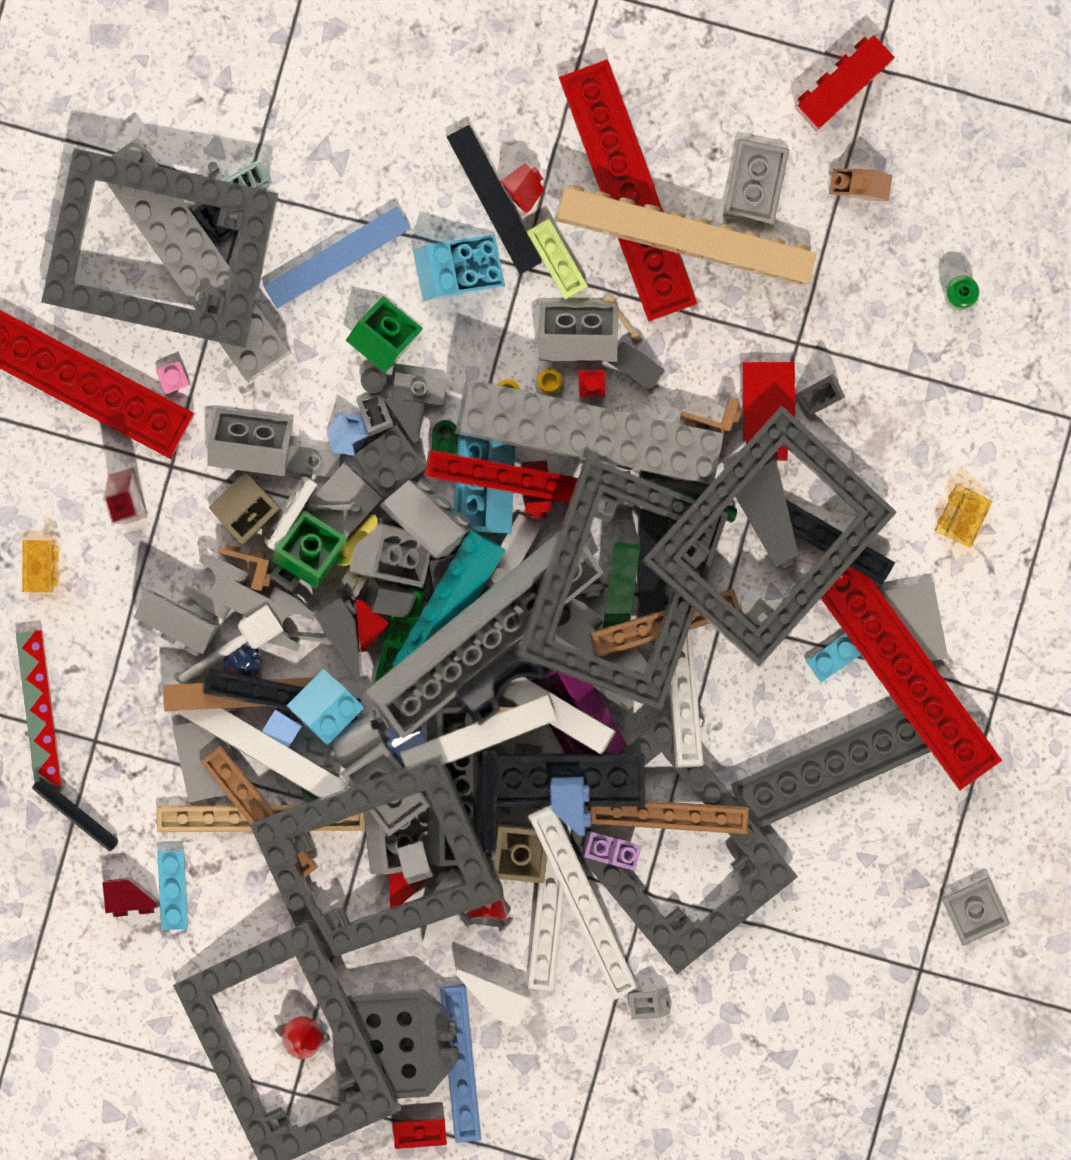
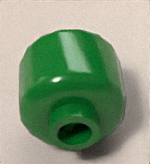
(957, 300)

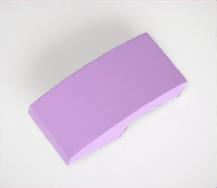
(611, 850)

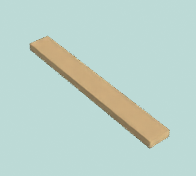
(229, 819)

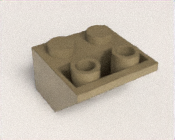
(244, 508)

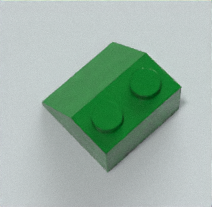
(383, 334)

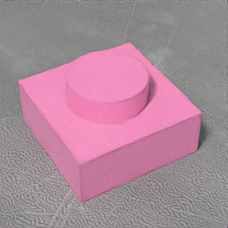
(173, 377)

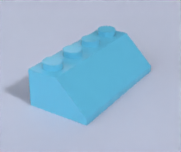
(484, 507)

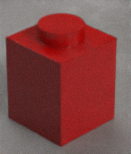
(591, 384)

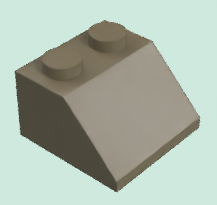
(518, 854)

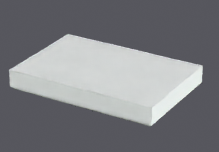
(289, 512)

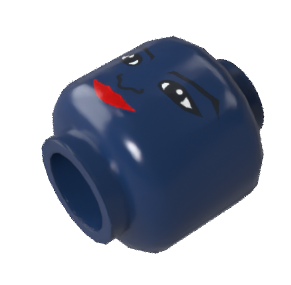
(243, 661)

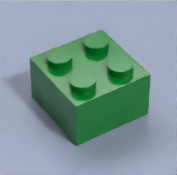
(310, 549)

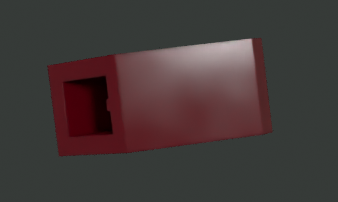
(127, 895)

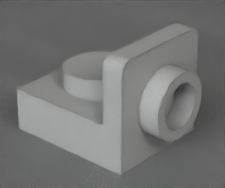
(649, 1004)

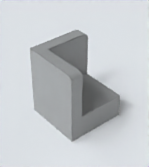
(415, 862)

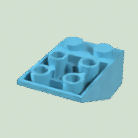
(458, 267)

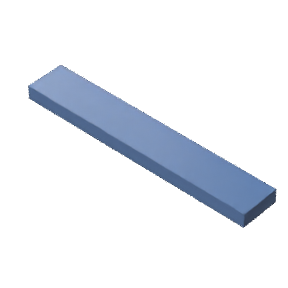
(337, 257)
(462, 1076)

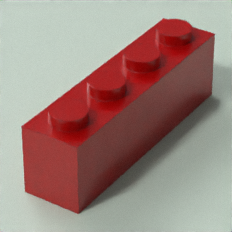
(845, 82)

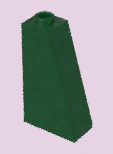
(621, 583)

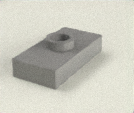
(419, 389)
(313, 461)

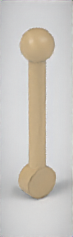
(635, 336)

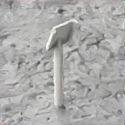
(255, 629)

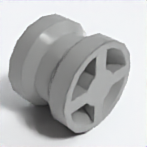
(351, 584)

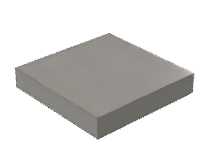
(975, 911)

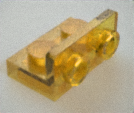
(963, 516)
(39, 566)

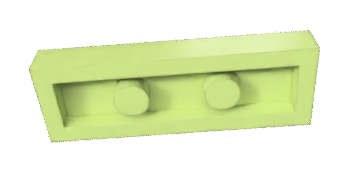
(557, 259)

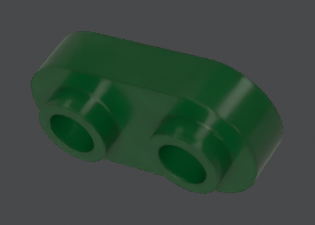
(441, 444)

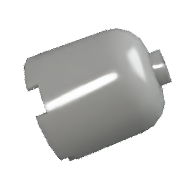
(358, 739)

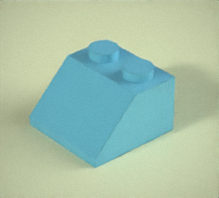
(325, 706)

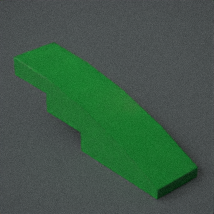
(398, 633)

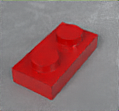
(419, 1133)

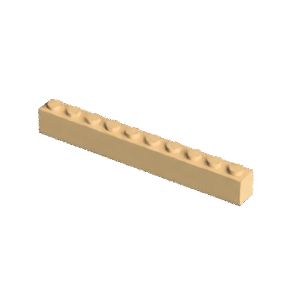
(685, 236)

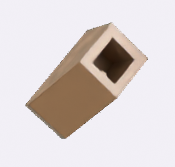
(861, 184)

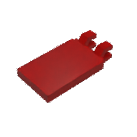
(764, 390)

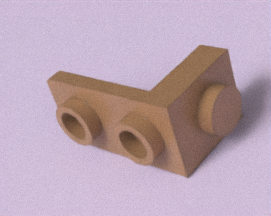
(731, 414)
(262, 572)

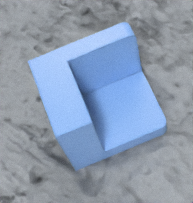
(347, 434)
(282, 728)

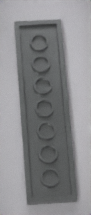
(829, 768)

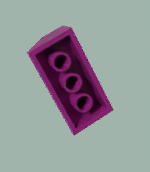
(586, 699)

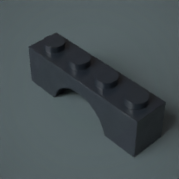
(482, 694)

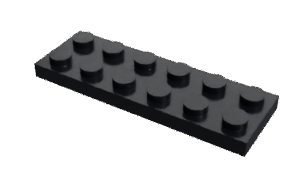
(611, 778)

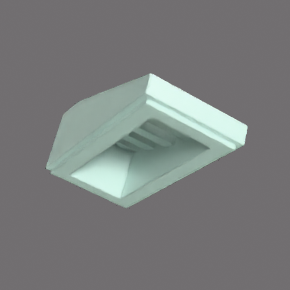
(266, 182)

